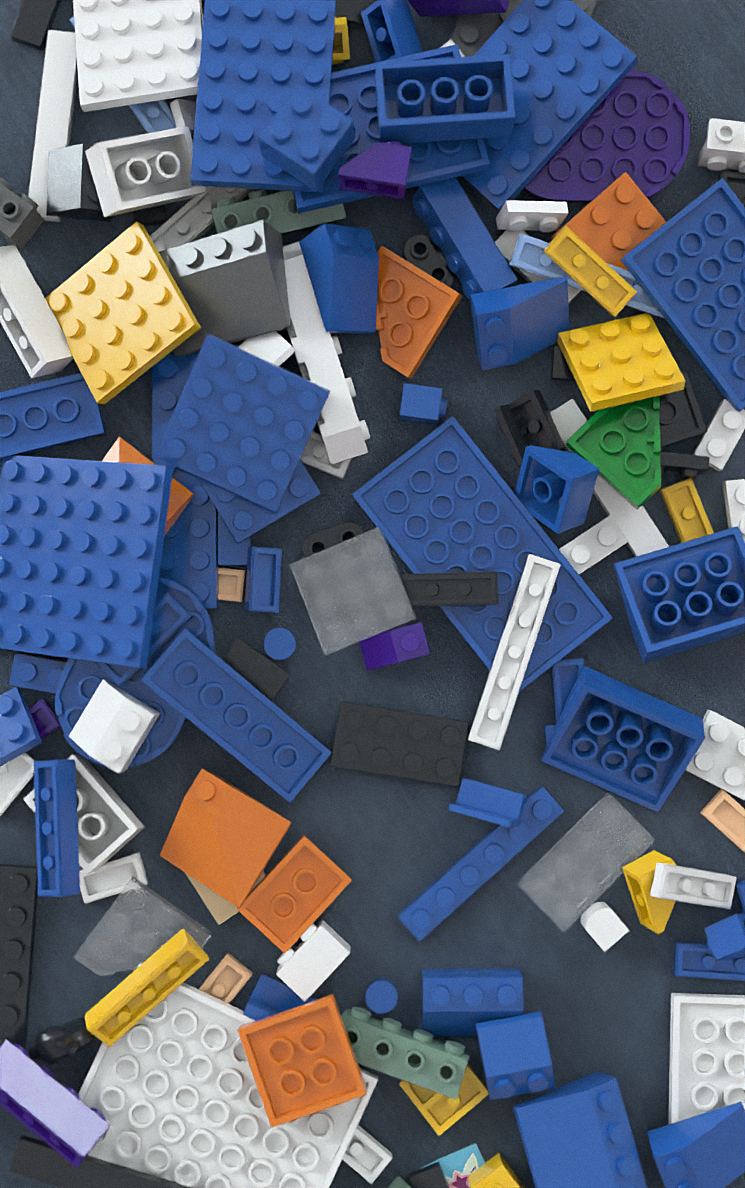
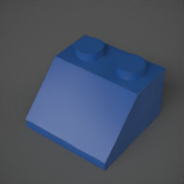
(556, 487)
(515, 1055)

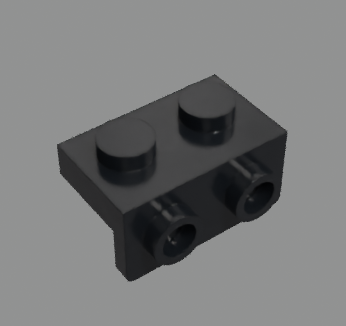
(527, 424)

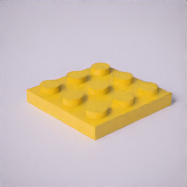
(620, 361)

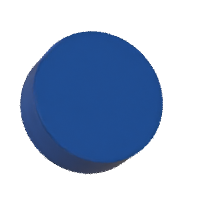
(279, 643)
(381, 995)

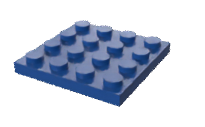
(242, 422)

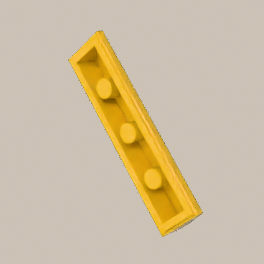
(145, 988)

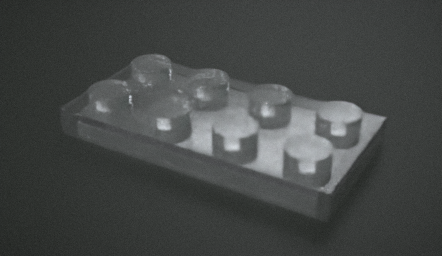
(586, 861)

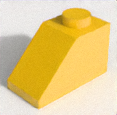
(639, 875)

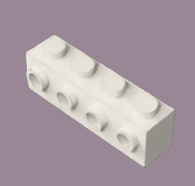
(29, 318)

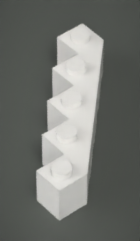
(318, 362)

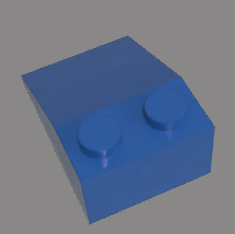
(343, 277)
(518, 320)
(701, 1149)

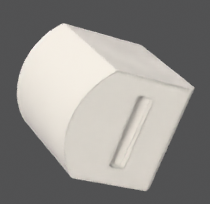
(603, 925)

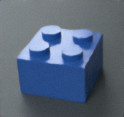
(306, 137)

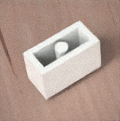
(312, 959)

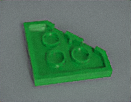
(624, 447)

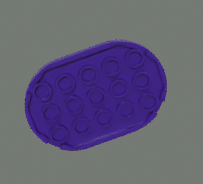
(632, 131)

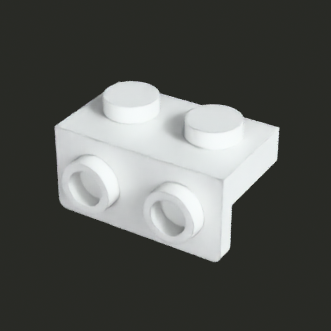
(724, 146)

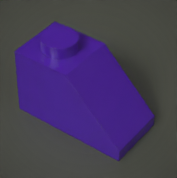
(378, 170)
(394, 646)

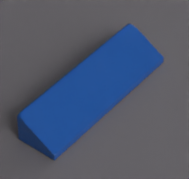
(56, 828)

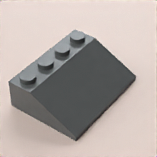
(232, 284)

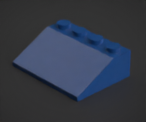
(685, 594)
(623, 739)
(580, 1136)

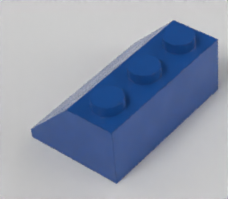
(462, 997)

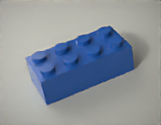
(444, 99)

